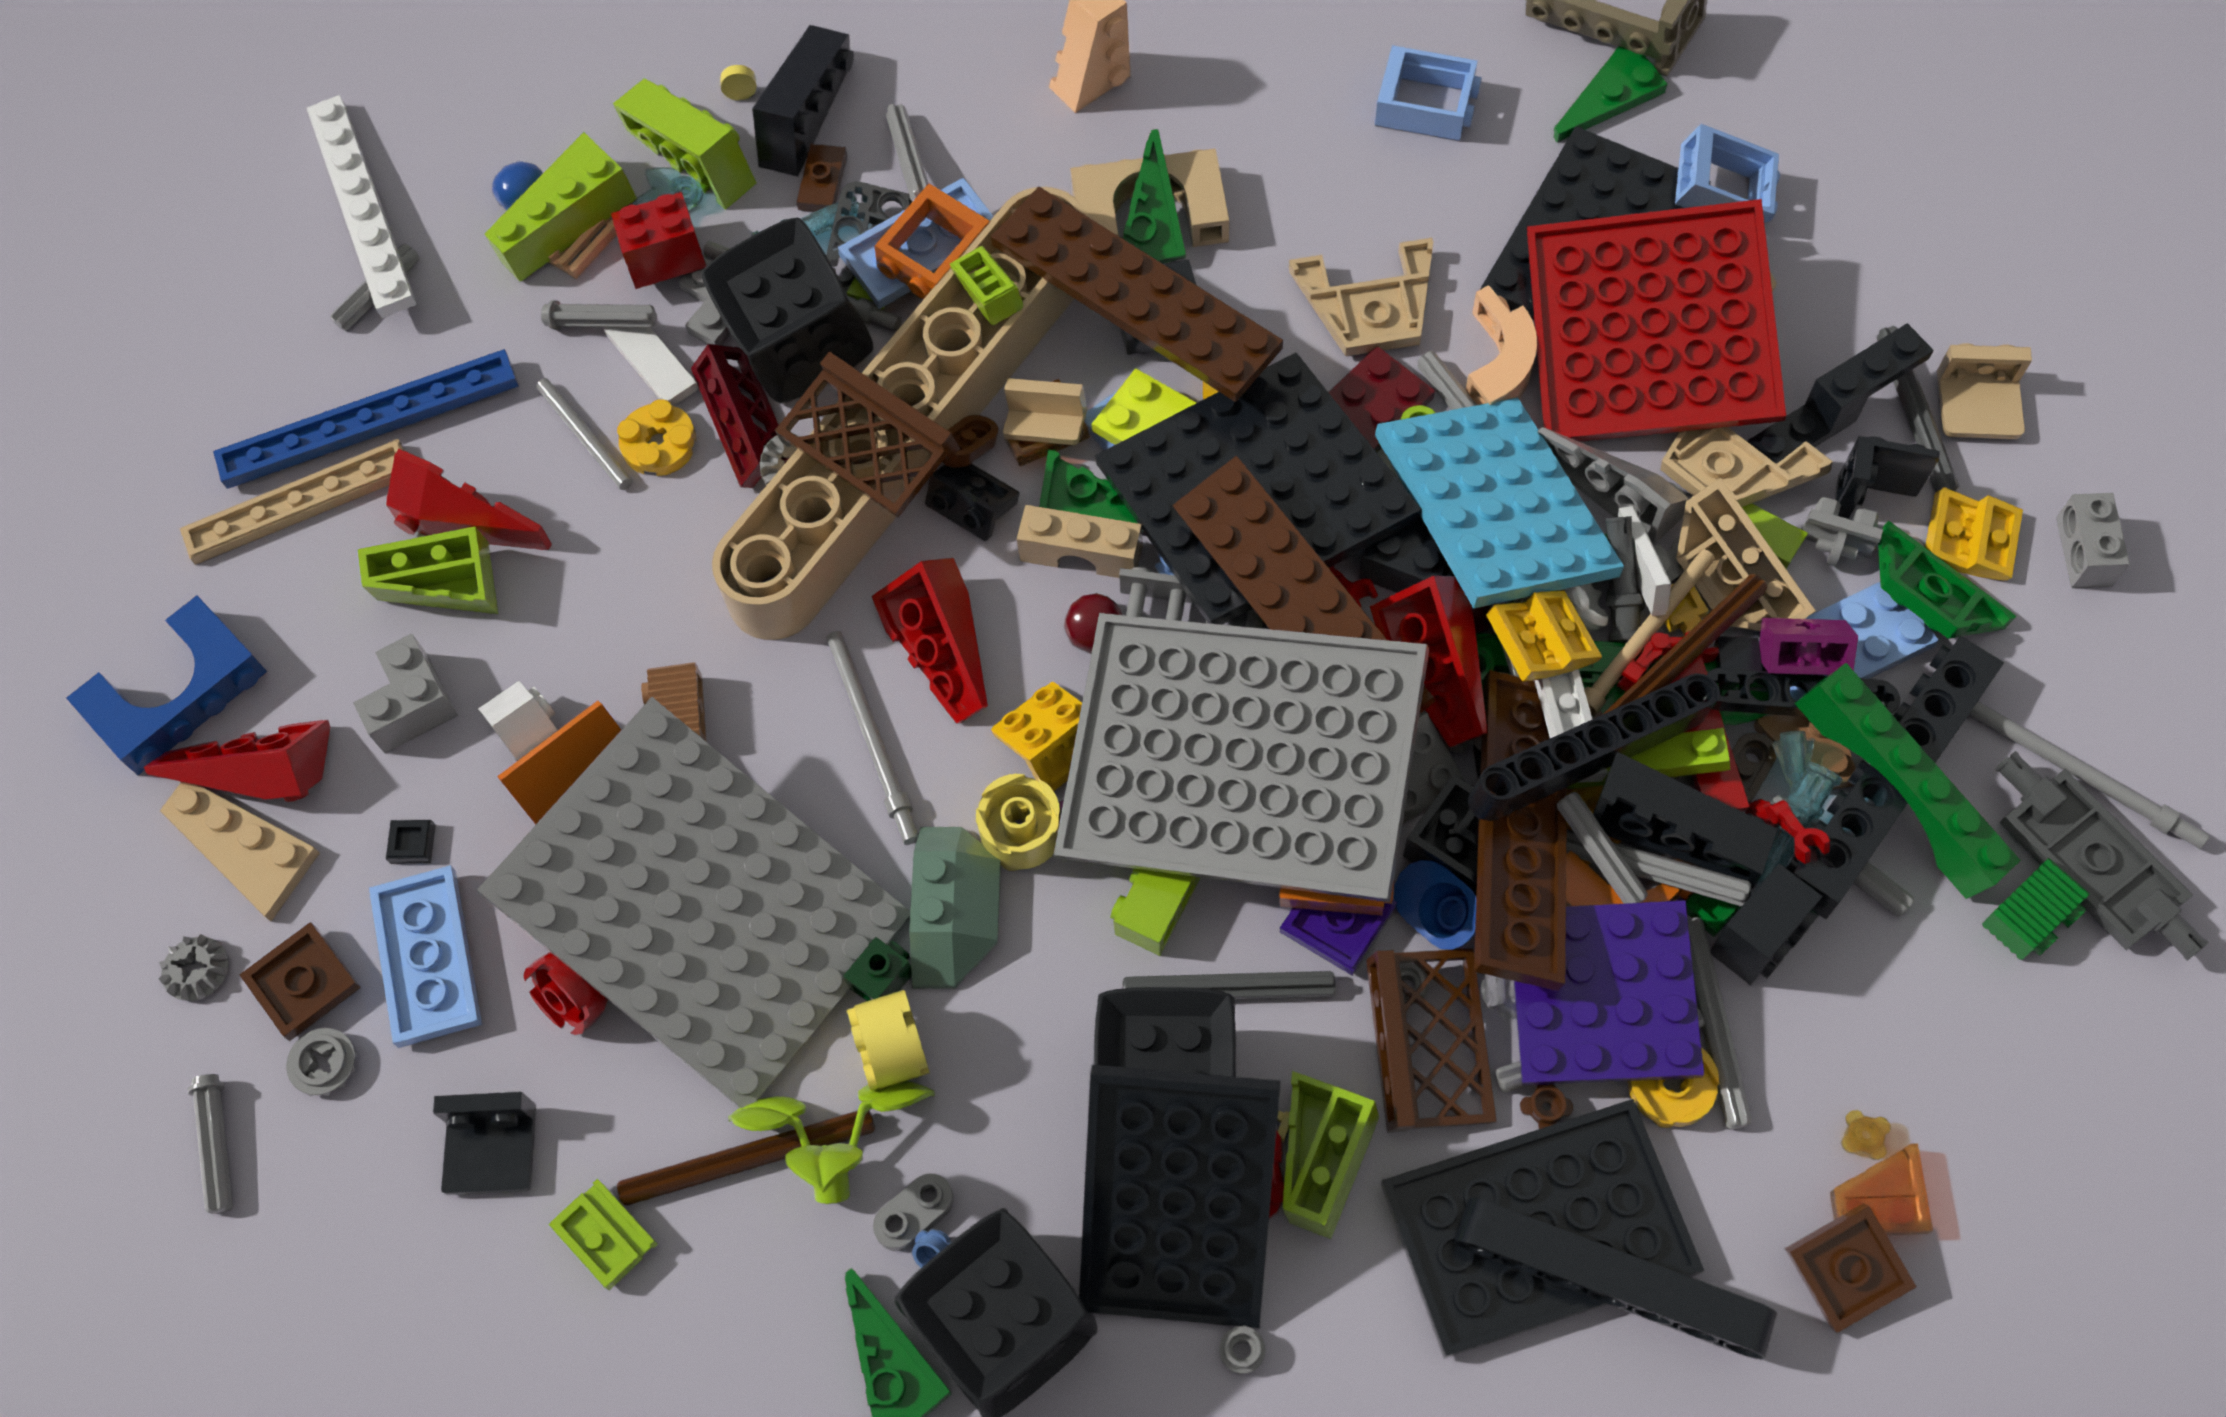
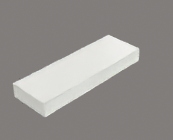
(653, 362)
(1649, 571)

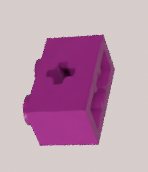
(1806, 645)

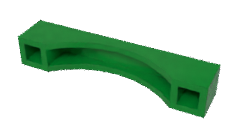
(1961, 839)

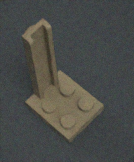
(1656, 39)

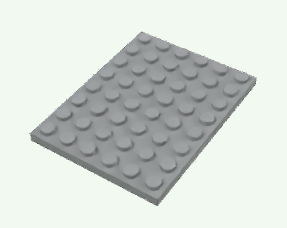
(1244, 755)
(694, 903)

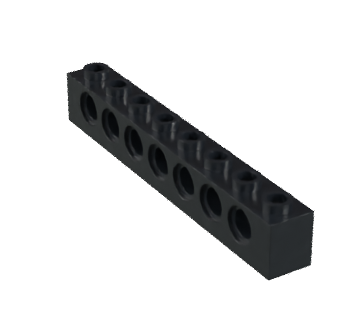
(1970, 672)

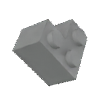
(412, 700)

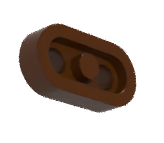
(974, 437)

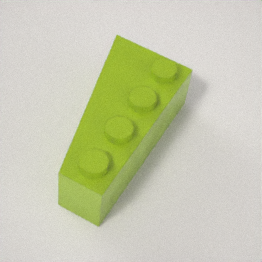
(687, 139)
(559, 207)

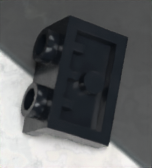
(970, 498)

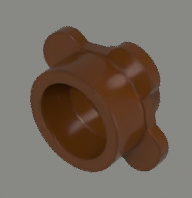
(1554, 1097)

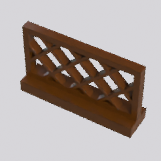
(893, 414)
(1394, 1047)

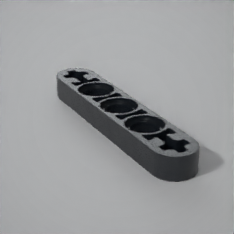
(1778, 689)

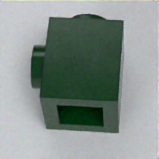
(879, 970)

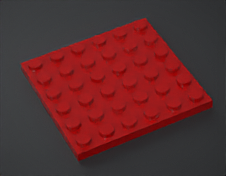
(1656, 322)

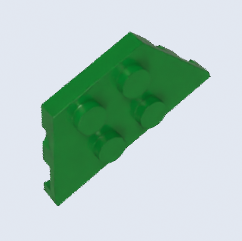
(1935, 589)

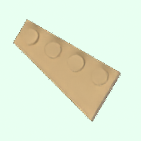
(243, 847)

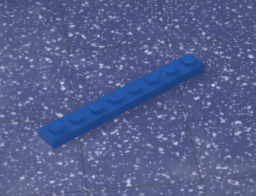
(365, 419)

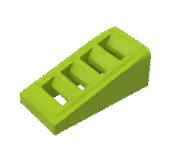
(989, 286)

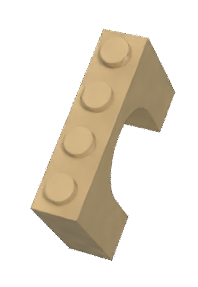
(1193, 181)

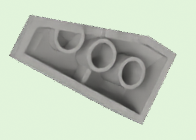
(1619, 484)

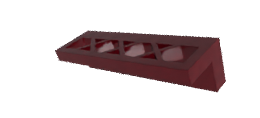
(733, 410)

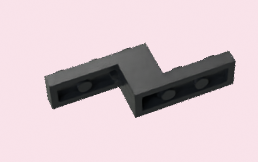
(1842, 393)

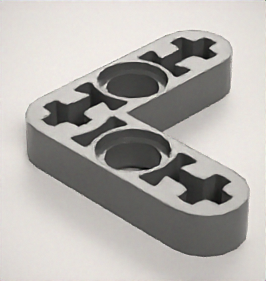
(870, 211)

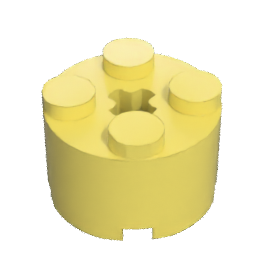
(1014, 799)
(887, 1040)

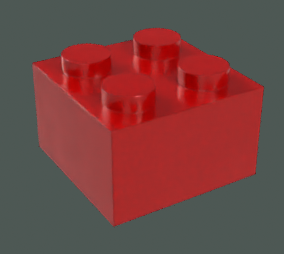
(658, 240)

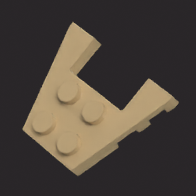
(1374, 311)
(1709, 454)

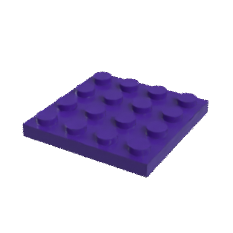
(1622, 1004)

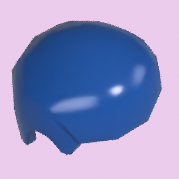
(513, 182)

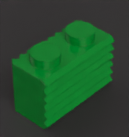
(2036, 909)

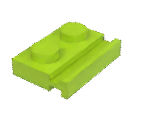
(603, 1234)

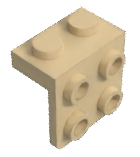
(1982, 390)

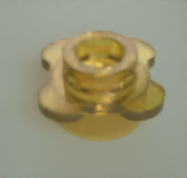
(1854, 1141)

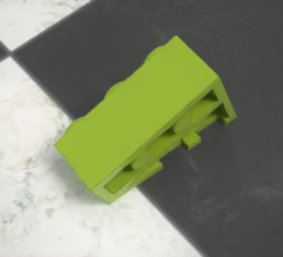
(432, 571)

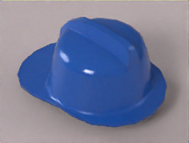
(1436, 904)

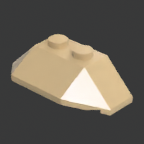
(1720, 525)

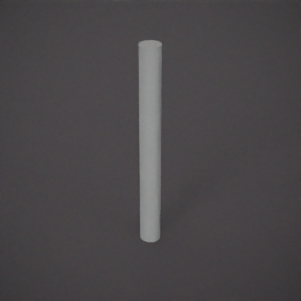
(584, 434)

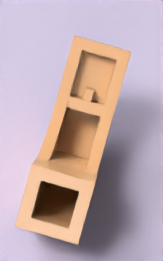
(1517, 344)

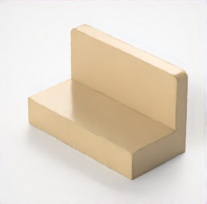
(1044, 411)

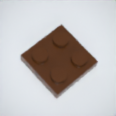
(299, 981)
(1850, 1267)

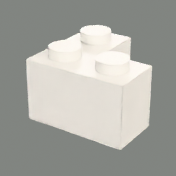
(520, 718)

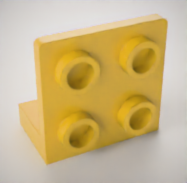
(1043, 733)

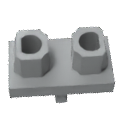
(1842, 535)

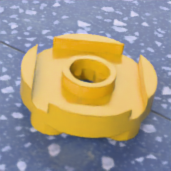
(654, 419)
(1680, 1108)

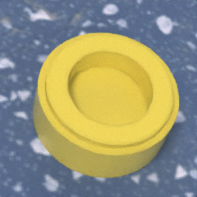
(738, 82)

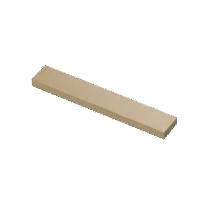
(290, 504)

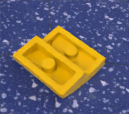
(1974, 534)
(1543, 635)

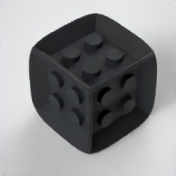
(785, 307)
(1166, 1030)
(996, 1313)

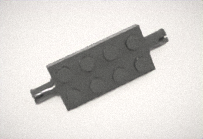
(2125, 881)

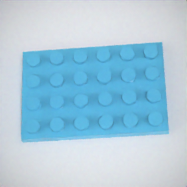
(1497, 502)

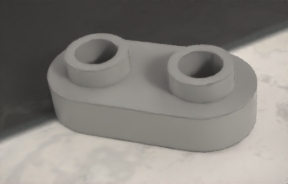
(913, 1211)

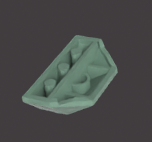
(951, 906)

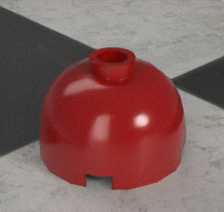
(564, 994)

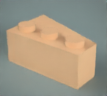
(1093, 52)

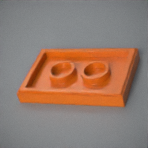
(558, 762)

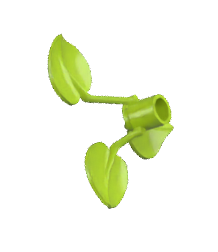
(825, 1165)

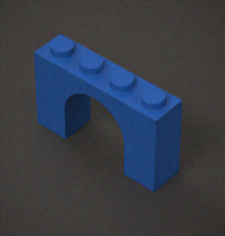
(219, 675)

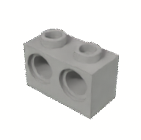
(2092, 540)

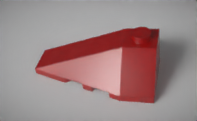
(433, 505)
(1441, 617)
(934, 623)
(262, 768)

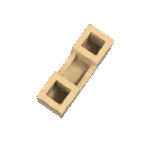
(1105, 542)

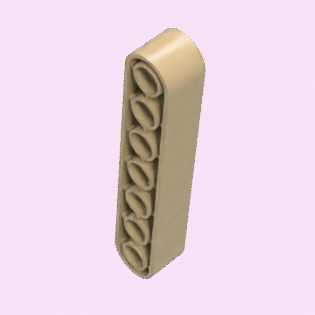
(940, 363)

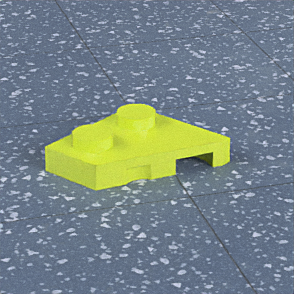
(1137, 406)

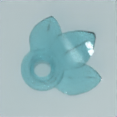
(669, 181)

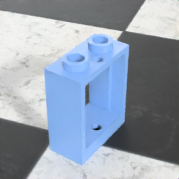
(1431, 69)
(1715, 147)

